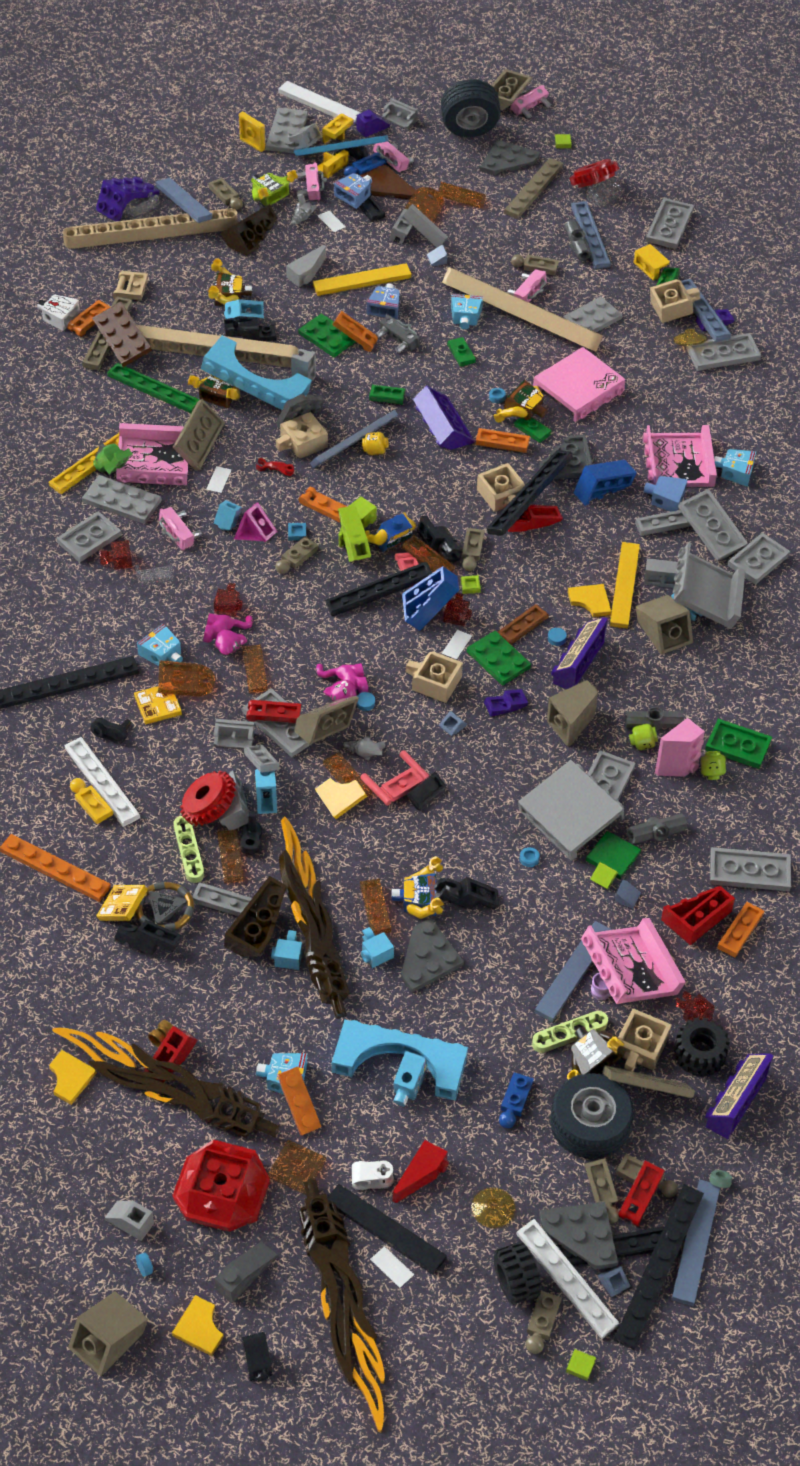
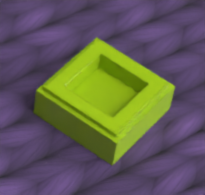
(562, 141)
(470, 584)
(604, 875)
(581, 1364)

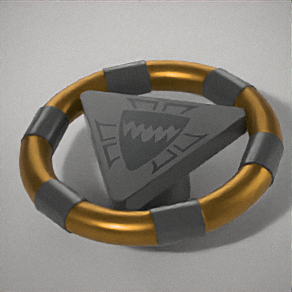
(166, 905)

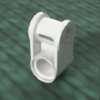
(369, 1175)

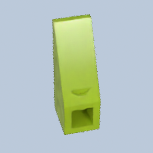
(367, 514)
(354, 534)

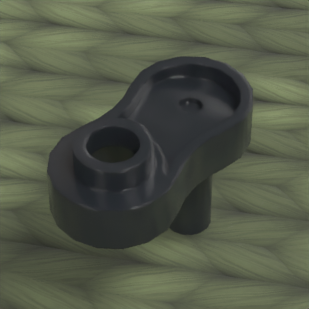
(356, 152)
(114, 732)
(250, 835)

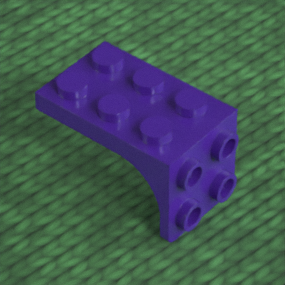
(119, 192)

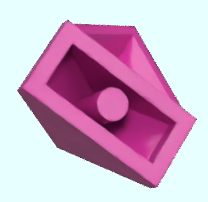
(255, 525)

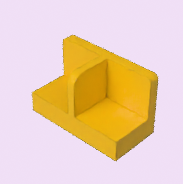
(337, 128)
(332, 164)
(650, 261)

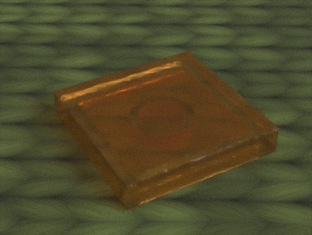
(296, 1165)

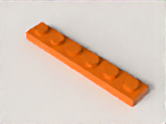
(55, 867)

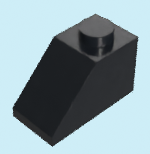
(257, 1357)

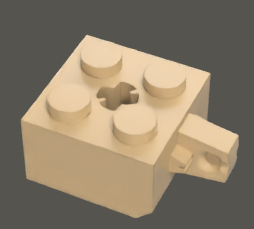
(673, 300)
(302, 435)
(499, 486)
(435, 676)
(643, 1040)

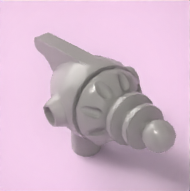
(302, 210)
(365, 747)

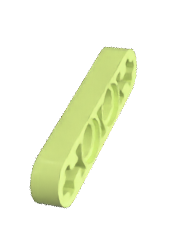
(191, 848)
(568, 1029)

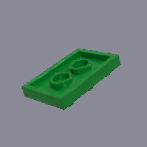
(325, 335)
(498, 657)
(739, 743)

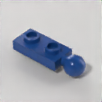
(365, 164)
(515, 1099)

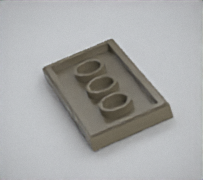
(199, 435)
(648, 1081)

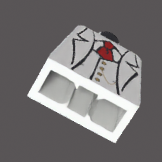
(59, 310)

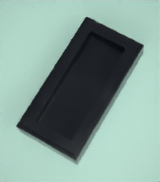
(372, 209)
(426, 790)

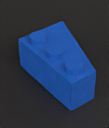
(602, 479)
(429, 597)

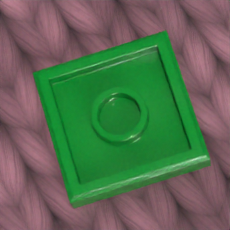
(614, 853)

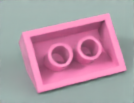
(680, 750)

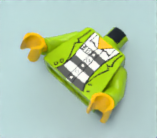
(271, 188)

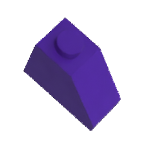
(370, 123)

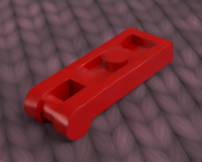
(273, 711)
(641, 1192)

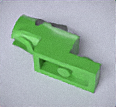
(110, 458)

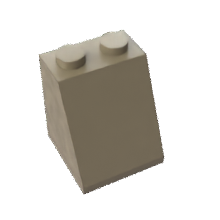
(665, 623)
(572, 711)
(106, 1332)

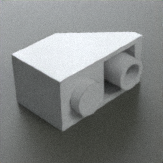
(131, 1218)

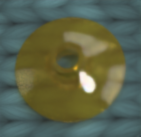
(690, 338)
(490, 1215)

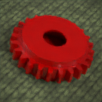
(594, 173)
(208, 798)

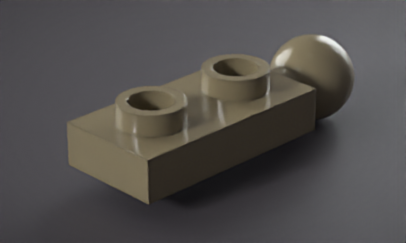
(226, 193)
(535, 262)
(472, 548)
(296, 555)
(630, 1168)
(602, 1186)
(542, 1321)

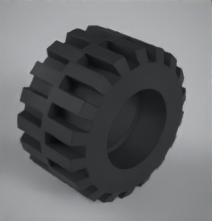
(697, 1060)
(517, 1273)

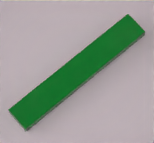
(153, 387)

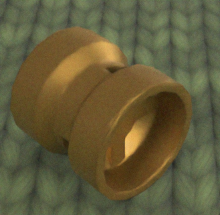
(158, 1035)

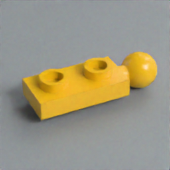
(90, 801)

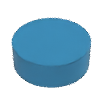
(497, 395)
(557, 636)
(366, 701)
(529, 857)
(144, 1264)

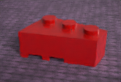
(699, 914)

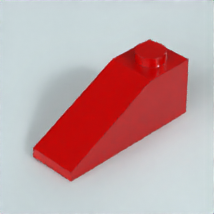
(174, 1048)
(422, 1170)

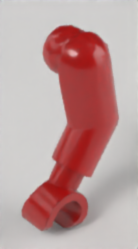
(286, 469)

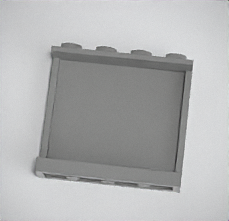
(708, 588)
(570, 808)

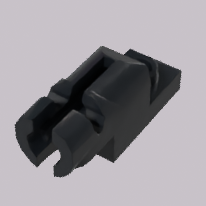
(249, 329)
(439, 539)
(467, 893)
(147, 937)

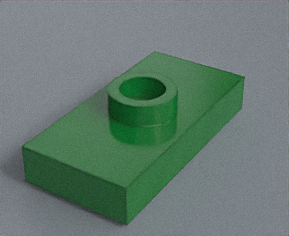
(668, 274)
(461, 351)
(387, 394)
(533, 429)

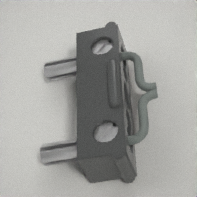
(399, 332)

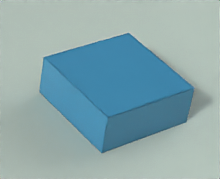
(296, 531)

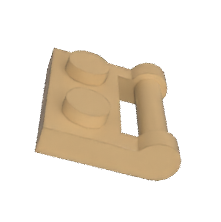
(135, 287)

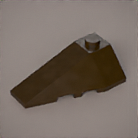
(248, 233)
(257, 921)

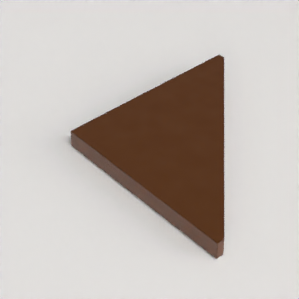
(387, 182)

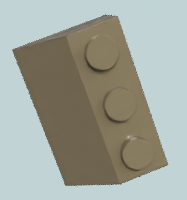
(510, 86)
(326, 719)

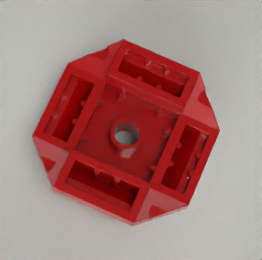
(224, 1205)

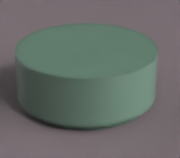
(720, 1178)

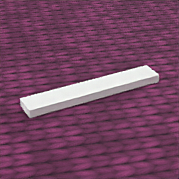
(316, 101)
(102, 781)
(568, 1279)

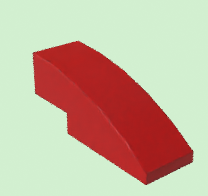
(537, 517)

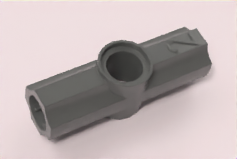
(577, 240)
(655, 717)
(657, 828)

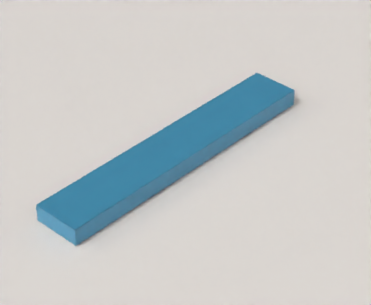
(349, 144)

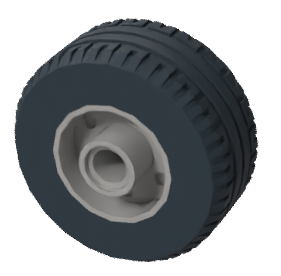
(470, 108)
(591, 1116)

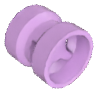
(599, 989)

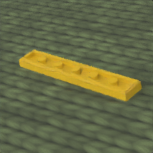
(361, 279)
(78, 470)
(624, 585)

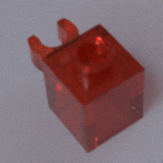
(119, 555)
(227, 601)
(457, 611)
(695, 1008)

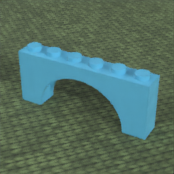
(222, 363)
(363, 1041)

